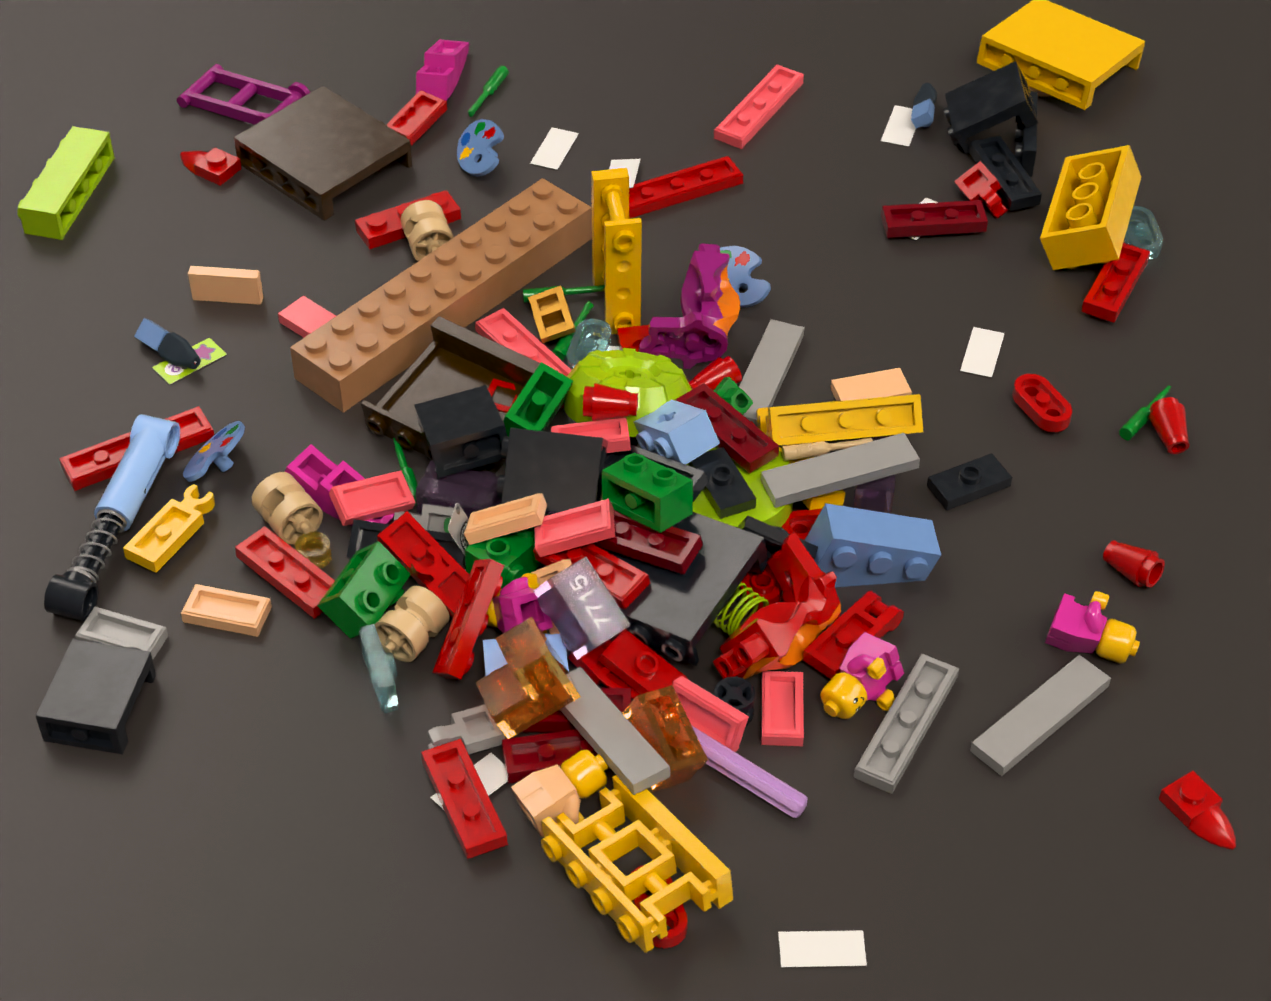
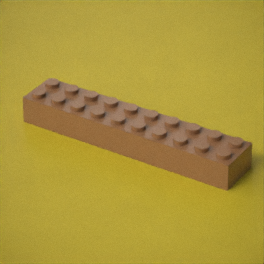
(456, 281)

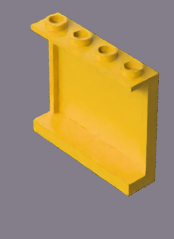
(1059, 50)

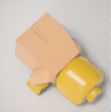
(560, 789)

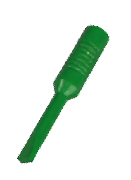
(490, 87)
(567, 291)
(563, 344)
(1140, 418)
(407, 471)

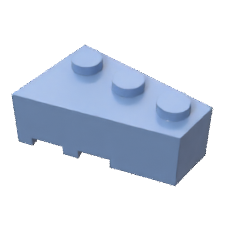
(873, 546)

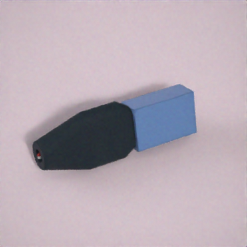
(923, 106)
(169, 345)

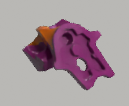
(708, 313)

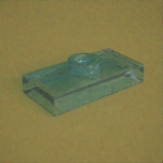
(380, 668)

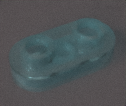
(1144, 231)
(589, 336)

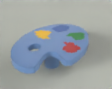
(476, 143)
(739, 268)
(215, 450)

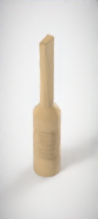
(815, 449)

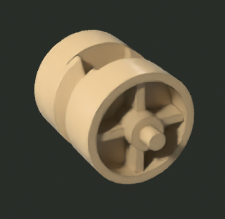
(425, 227)
(286, 507)
(409, 626)

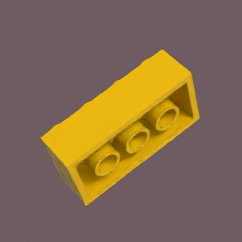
(1091, 208)

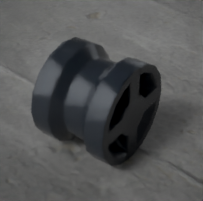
(737, 692)

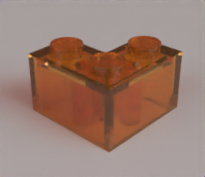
(529, 684)

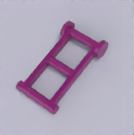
(248, 86)

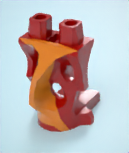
(781, 631)

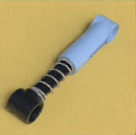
(150, 443)

